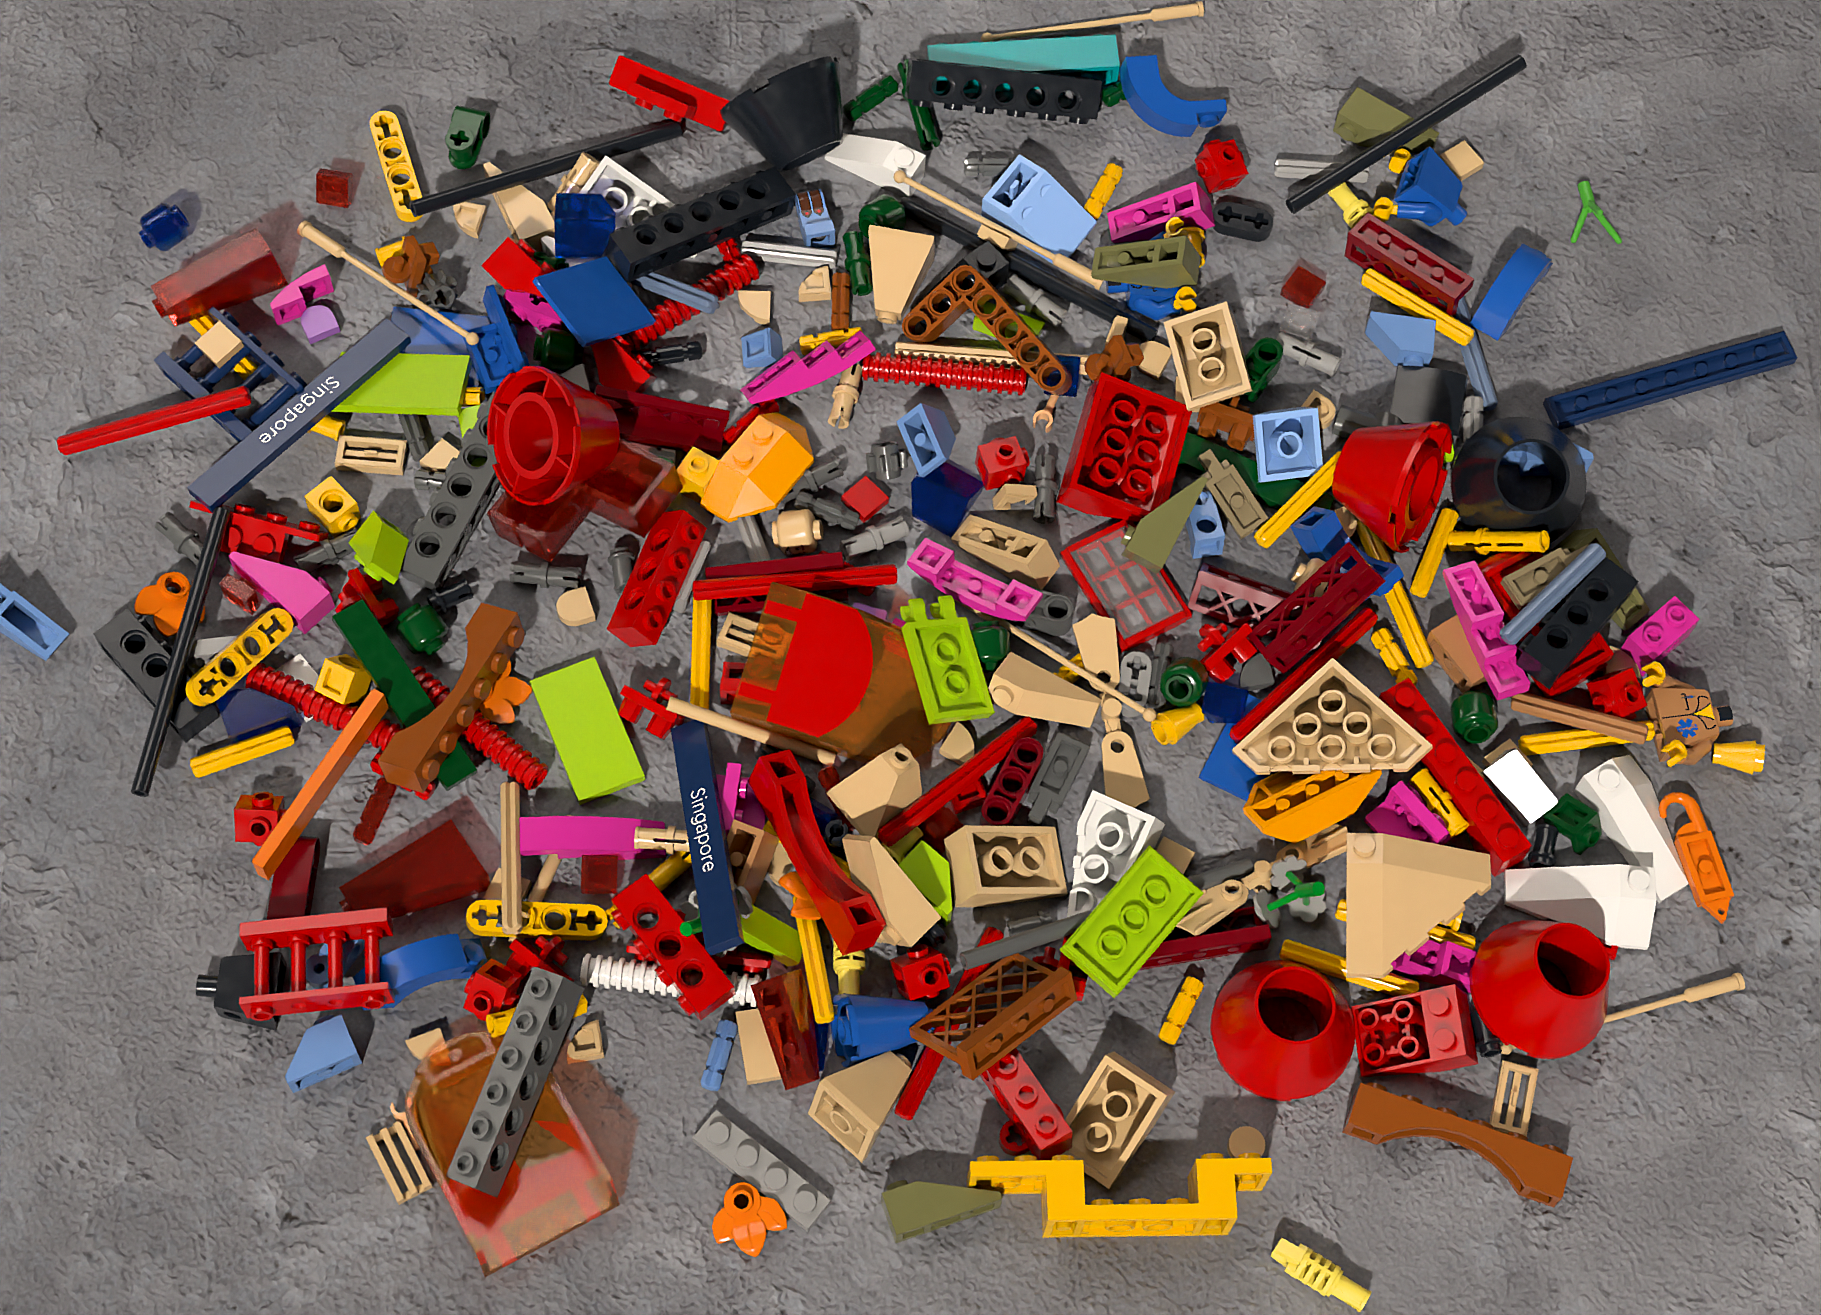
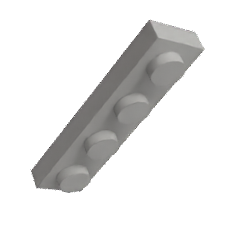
(761, 1169)

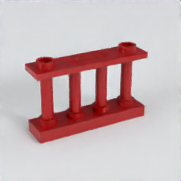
(298, 934)

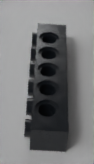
(1084, 90)
(700, 224)

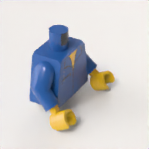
(1425, 191)
(1155, 301)

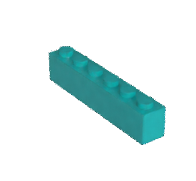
(1073, 56)

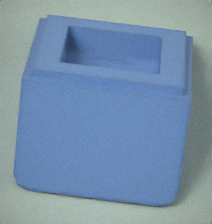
(761, 348)

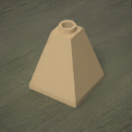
(898, 269)
(879, 790)
(859, 1100)

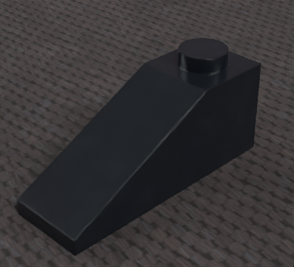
(985, 260)

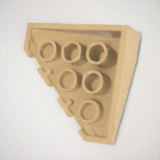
(1332, 727)
(1401, 893)

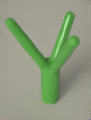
(1589, 206)

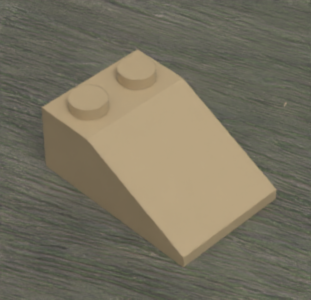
(1208, 356)
(1004, 865)
(897, 898)
(1114, 1117)

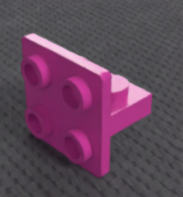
(739, 799)
(1407, 816)

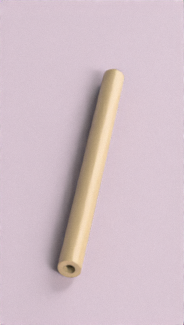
(750, 731)

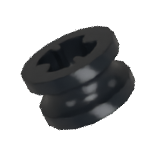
(934, 936)

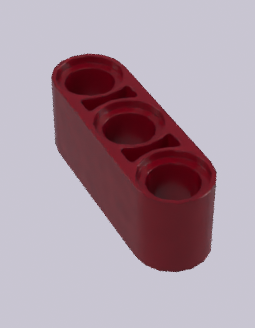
(1014, 772)
(295, 880)

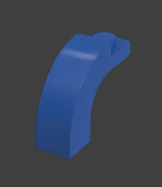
(1161, 108)
(1510, 291)
(1323, 536)
(427, 963)

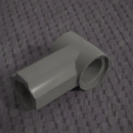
(1352, 419)

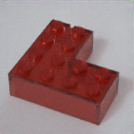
(627, 492)

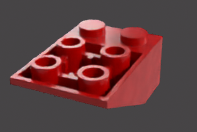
(1415, 1033)

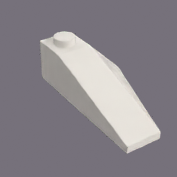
(625, 194)
(1633, 821)
(1107, 846)
(1606, 899)

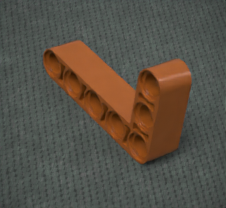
(995, 322)

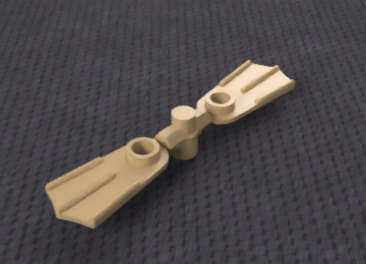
(1099, 655)
(1218, 903)

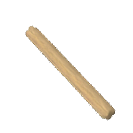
(967, 354)

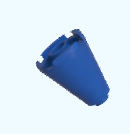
(873, 1025)

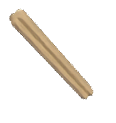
(510, 858)

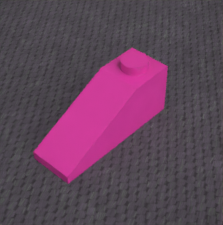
(1149, 216)
(287, 588)

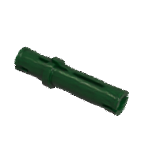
(921, 116)

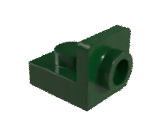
(1575, 822)

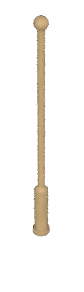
(1156, 15)
(306, 230)
(1058, 259)
(1148, 713)
(1691, 994)

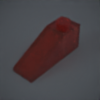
(789, 1026)

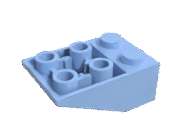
(1037, 209)

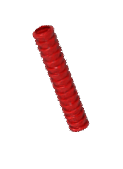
(674, 312)
(944, 373)
(313, 703)
(489, 738)

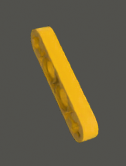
(395, 166)
(239, 656)
(536, 913)

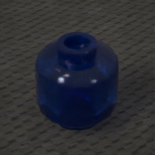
(164, 227)

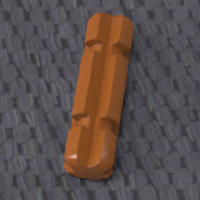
(840, 301)

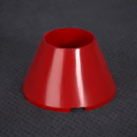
(548, 435)
(1393, 478)
(1523, 1005)
(1271, 1064)

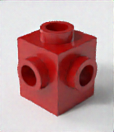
(1221, 165)
(1001, 462)
(1617, 694)
(257, 816)
(921, 972)
(492, 989)

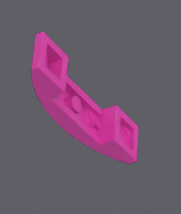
(970, 586)

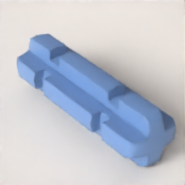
(719, 1055)

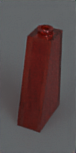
(220, 280)
(419, 876)

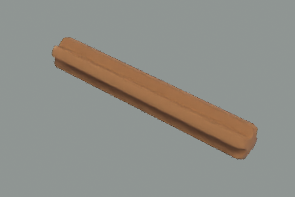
(1580, 717)

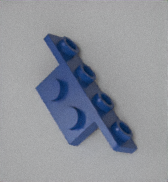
(497, 347)

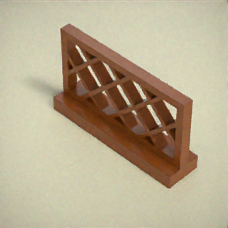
(1007, 1025)

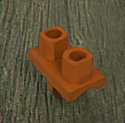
(411, 264)
(1115, 359)
(1230, 418)

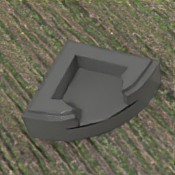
(1256, 674)

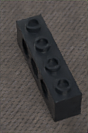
(120, 638)
(1548, 662)

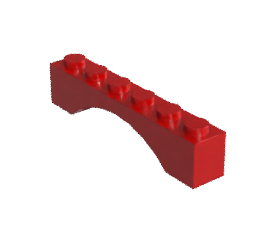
(617, 367)
(1490, 825)
(843, 906)

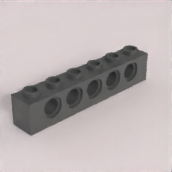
(435, 569)
(515, 1081)

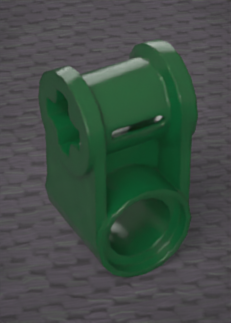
(466, 135)
(1260, 370)

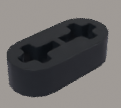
(1242, 221)

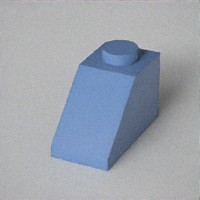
(1402, 338)
(927, 437)
(322, 1053)

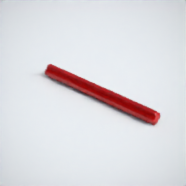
(154, 420)
(804, 580)
(1332, 648)
(955, 782)
(930, 1058)

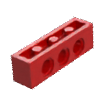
(656, 579)
(645, 898)
(1028, 1106)

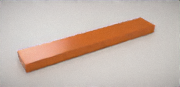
(320, 784)

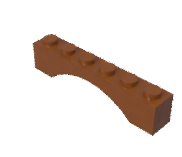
(418, 751)
(1531, 1169)

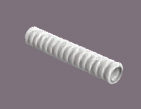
(643, 977)

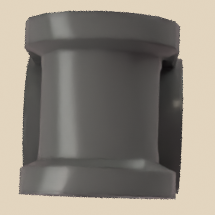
(1042, 621)

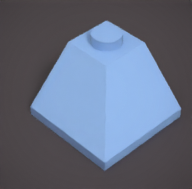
(1287, 443)

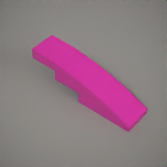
(795, 374)
(1482, 622)
(585, 836)
(1438, 964)

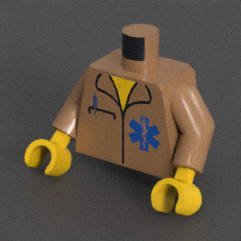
(1682, 717)

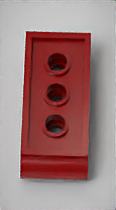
(1586, 665)

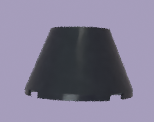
(792, 115)
(1476, 485)

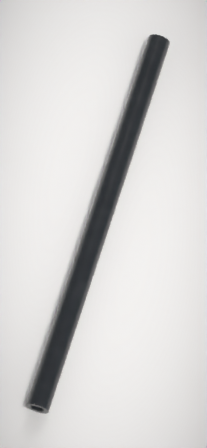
(1405, 134)
(542, 169)
(1029, 271)
(180, 653)

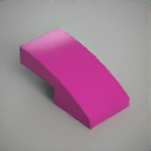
(291, 300)

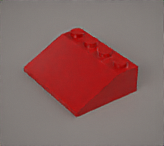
(1123, 451)

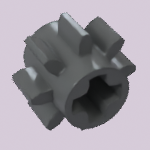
(435, 282)
(886, 460)

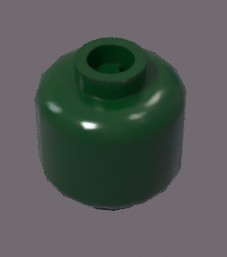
(882, 212)
(557, 350)
(422, 629)
(991, 644)
(1184, 681)
(1474, 716)

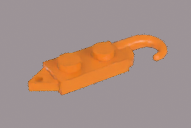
(1700, 858)

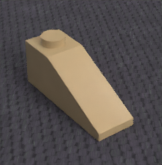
(523, 212)
(1008, 551)
(1040, 694)

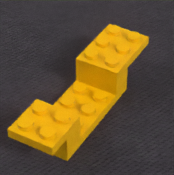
(1063, 1208)

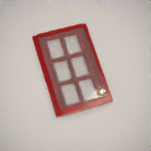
(1123, 590)

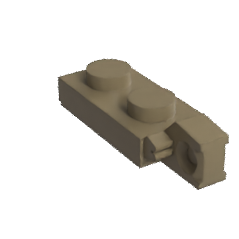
(1232, 495)
(1534, 577)

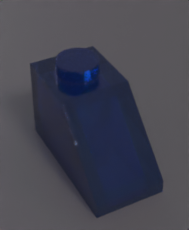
(253, 713)

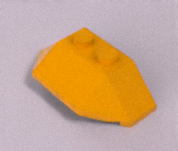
(759, 468)
(1305, 804)

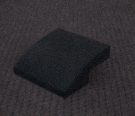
(1429, 396)

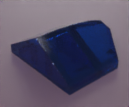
(582, 225)
(944, 497)

